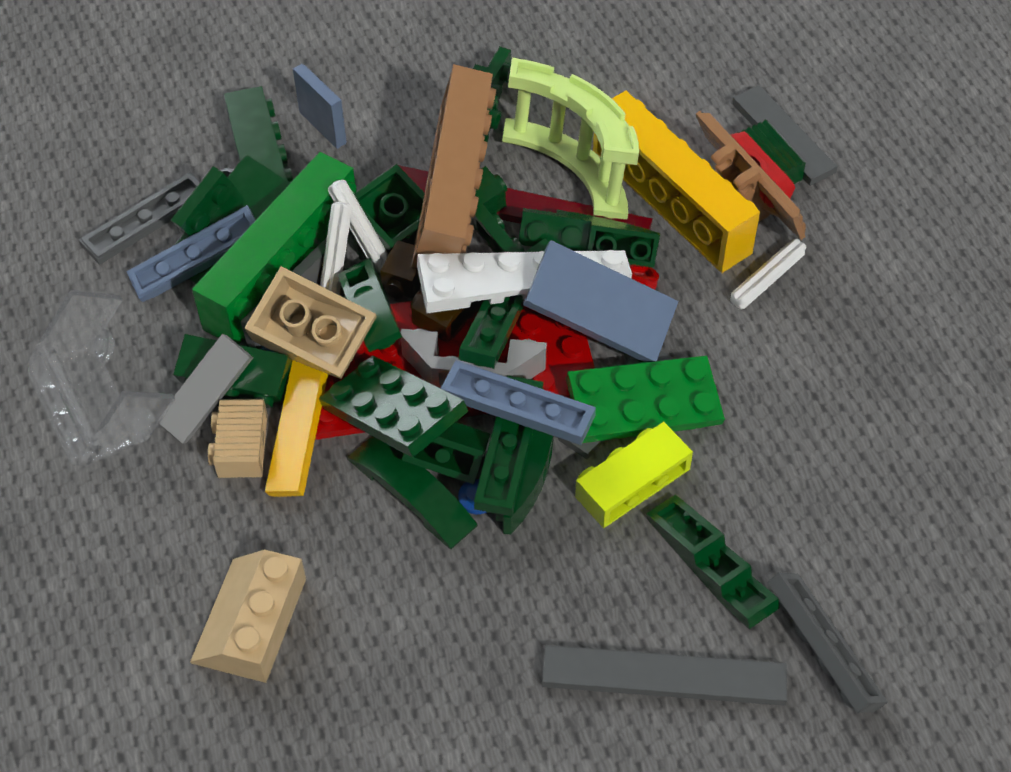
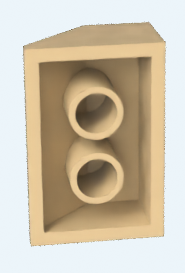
(251, 615)

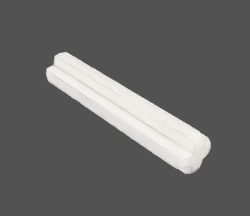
(360, 224)
(336, 246)
(768, 273)

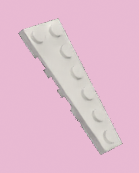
(461, 278)

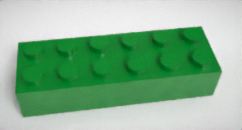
(278, 238)

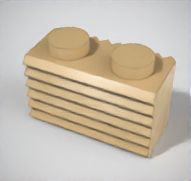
(239, 438)

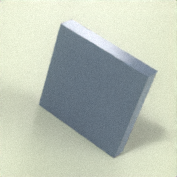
(320, 105)

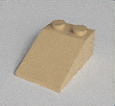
(309, 323)

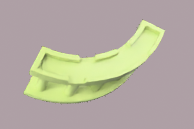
(599, 114)

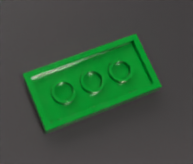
(646, 395)

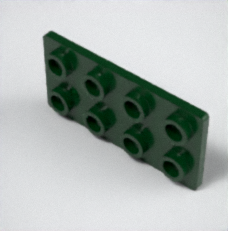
(222, 195)

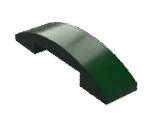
(416, 489)

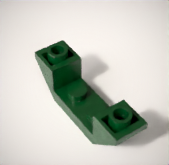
(488, 223)

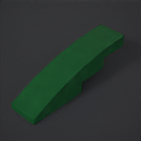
(713, 561)

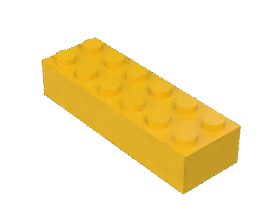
(687, 190)

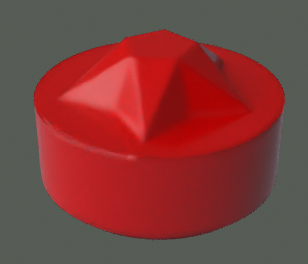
(645, 275)

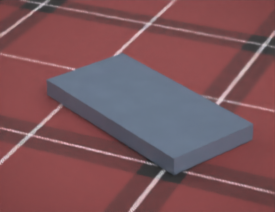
(601, 303)

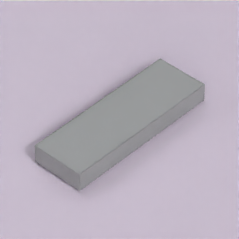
(205, 388)

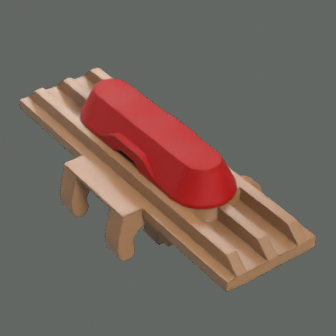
(759, 175)

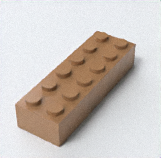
(454, 164)

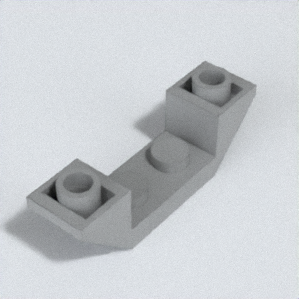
(421, 350)

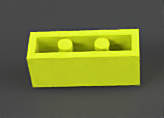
(633, 474)

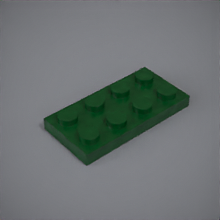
(393, 405)

